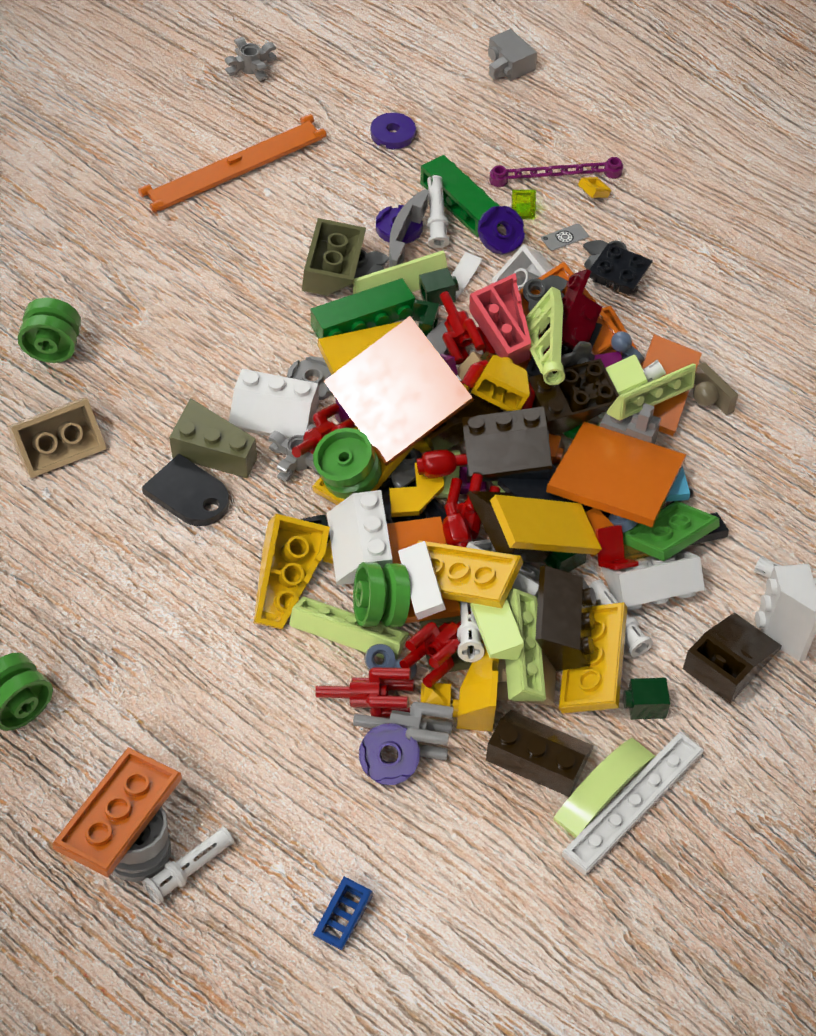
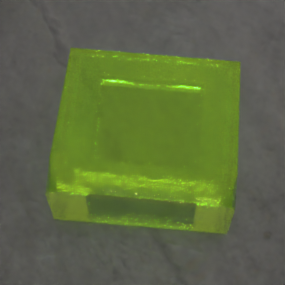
(524, 203)

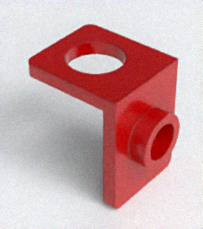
(612, 551)

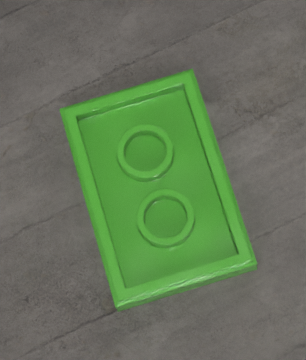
(672, 531)

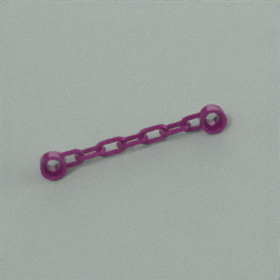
(612, 169)

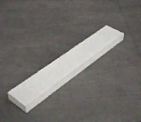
(632, 803)

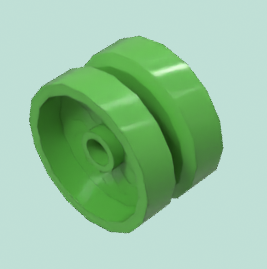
(49, 330)
(347, 462)
(381, 594)
(22, 691)

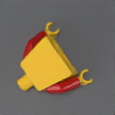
(500, 383)

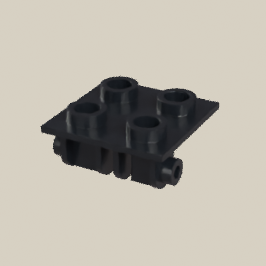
(621, 268)

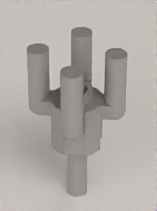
(418, 728)

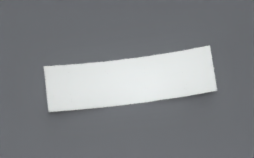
(465, 271)

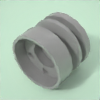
(148, 852)

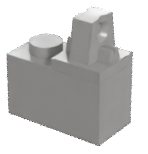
(510, 56)
(640, 425)

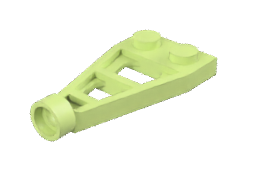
(547, 311)

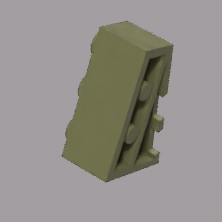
(212, 441)

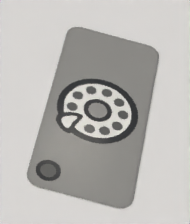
(564, 237)

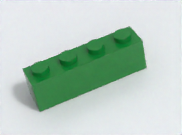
(460, 193)
(364, 310)

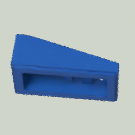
(356, 889)

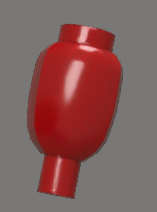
(439, 463)
(456, 527)

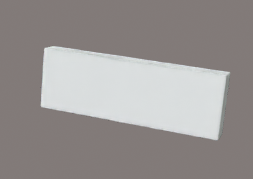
(423, 581)

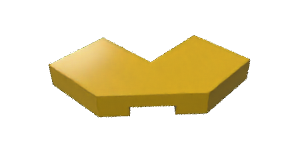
(413, 500)

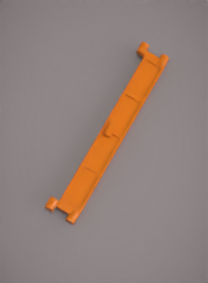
(233, 165)

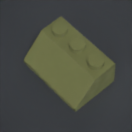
(332, 257)

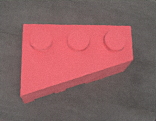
(502, 318)

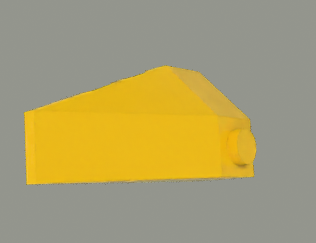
(287, 564)
(478, 695)

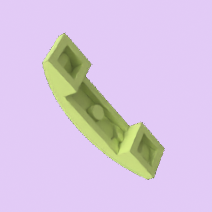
(602, 786)

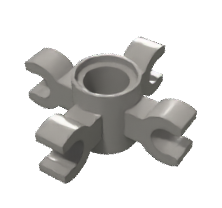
(250, 58)
(281, 444)

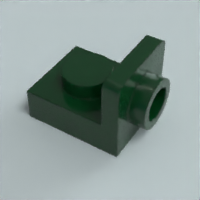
(427, 314)

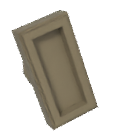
(712, 390)

